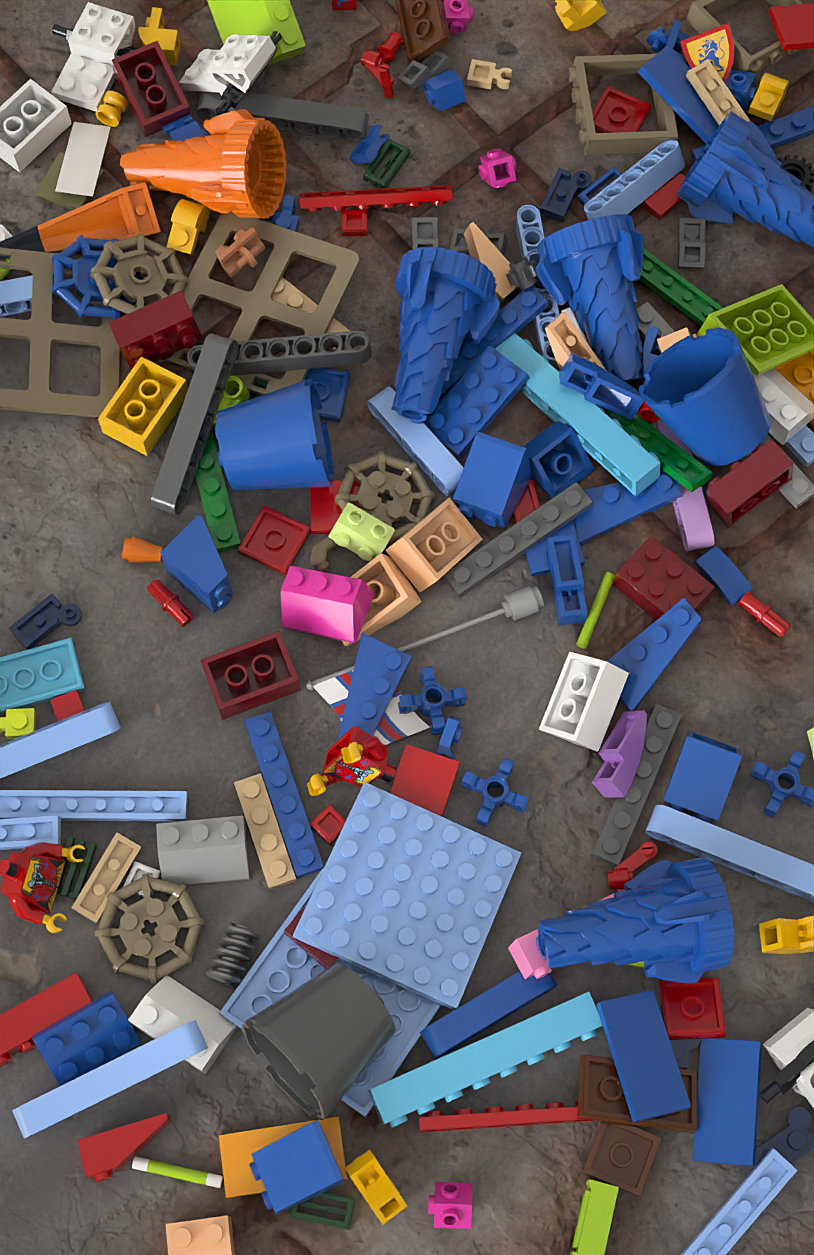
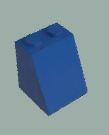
(492, 480)
(197, 565)
(702, 776)
(296, 1168)

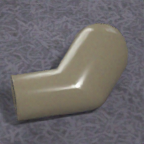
(319, 554)

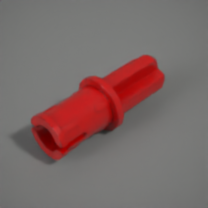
(170, 602)
(764, 614)

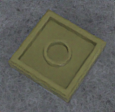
(48, 185)

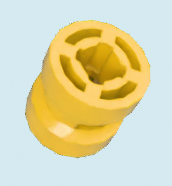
(112, 107)

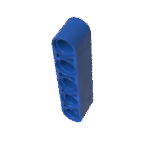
(484, 1012)

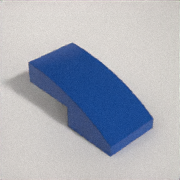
(650, 346)
(723, 574)

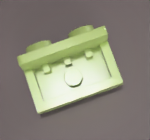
(361, 532)

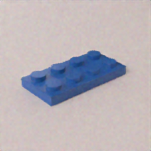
(475, 400)

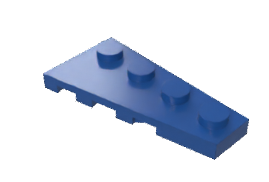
(616, 505)
(654, 650)
(373, 684)

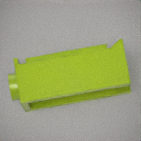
(594, 1218)

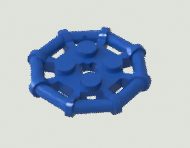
(81, 278)

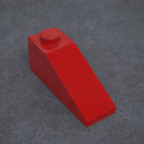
(115, 1148)

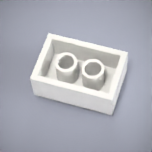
(30, 124)

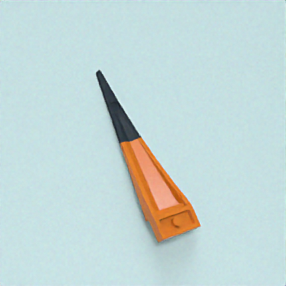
(115, 215)

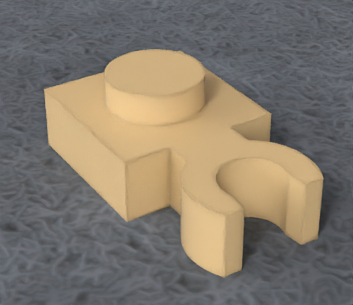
(484, 74)

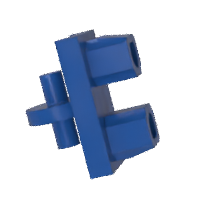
(671, 37)

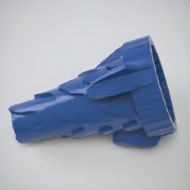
(743, 177)
(595, 271)
(441, 303)
(667, 917)

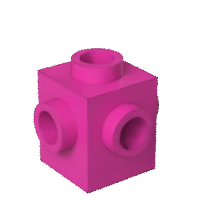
(458, 15)
(505, 171)
(451, 1205)

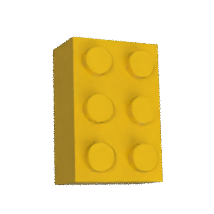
(143, 406)

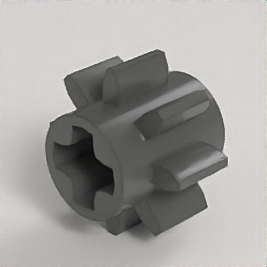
(522, 273)

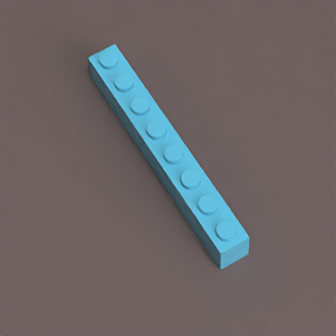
(597, 432)
(485, 1058)

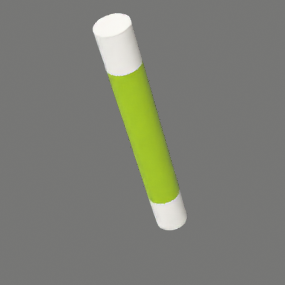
(177, 1172)

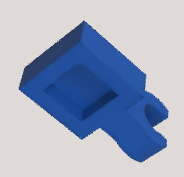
(367, 148)
(287, 218)
(451, 734)

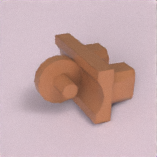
(241, 252)

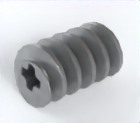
(231, 955)

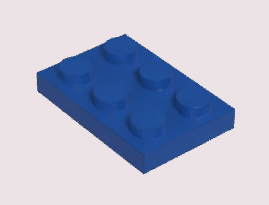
(86, 1038)

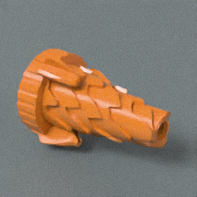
(231, 170)

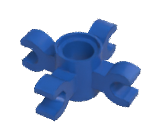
(431, 689)
(765, 773)
(514, 800)

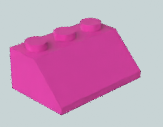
(324, 604)

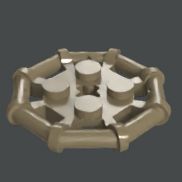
(126, 268)
(384, 482)
(134, 922)

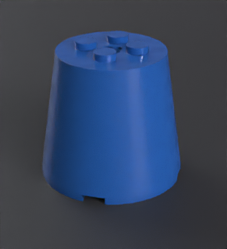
(708, 397)
(276, 441)

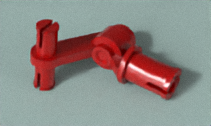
(375, 62)
(624, 871)

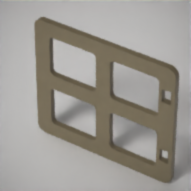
(258, 302)
(42, 332)

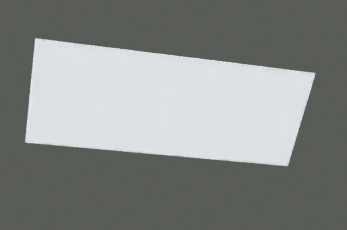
(83, 159)

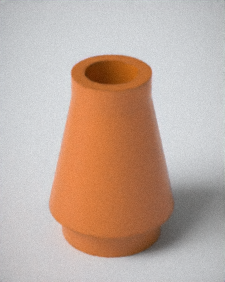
(140, 551)

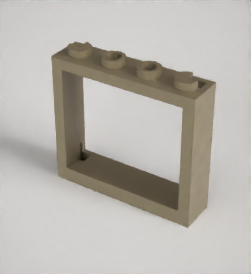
(701, 20)
(621, 142)

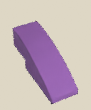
(621, 755)

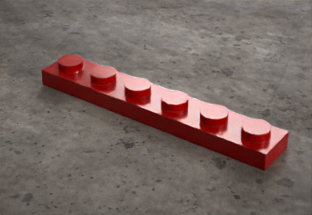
(386, 197)
(495, 1117)

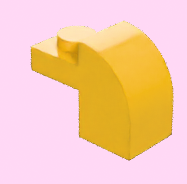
(579, 13)
(167, 38)
(769, 96)
(188, 220)
(787, 936)
(375, 1187)

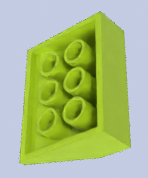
(260, 18)
(768, 326)

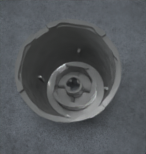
(321, 1037)

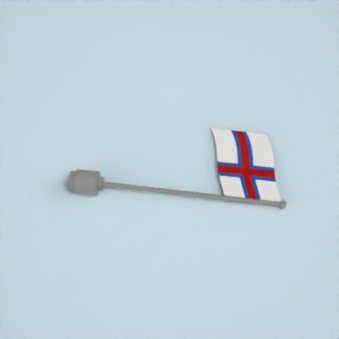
(397, 726)

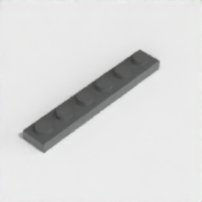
(518, 539)
(627, 809)

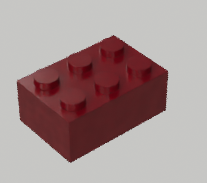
(150, 87)
(156, 330)
(749, 483)
(660, 579)
(250, 675)

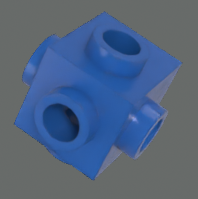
(742, 86)

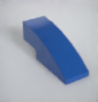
(600, 386)
(566, 580)

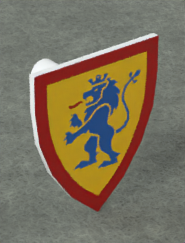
(714, 46)

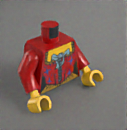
(355, 760)
(33, 880)

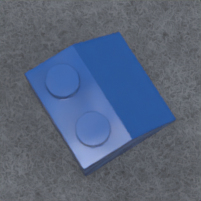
(557, 459)

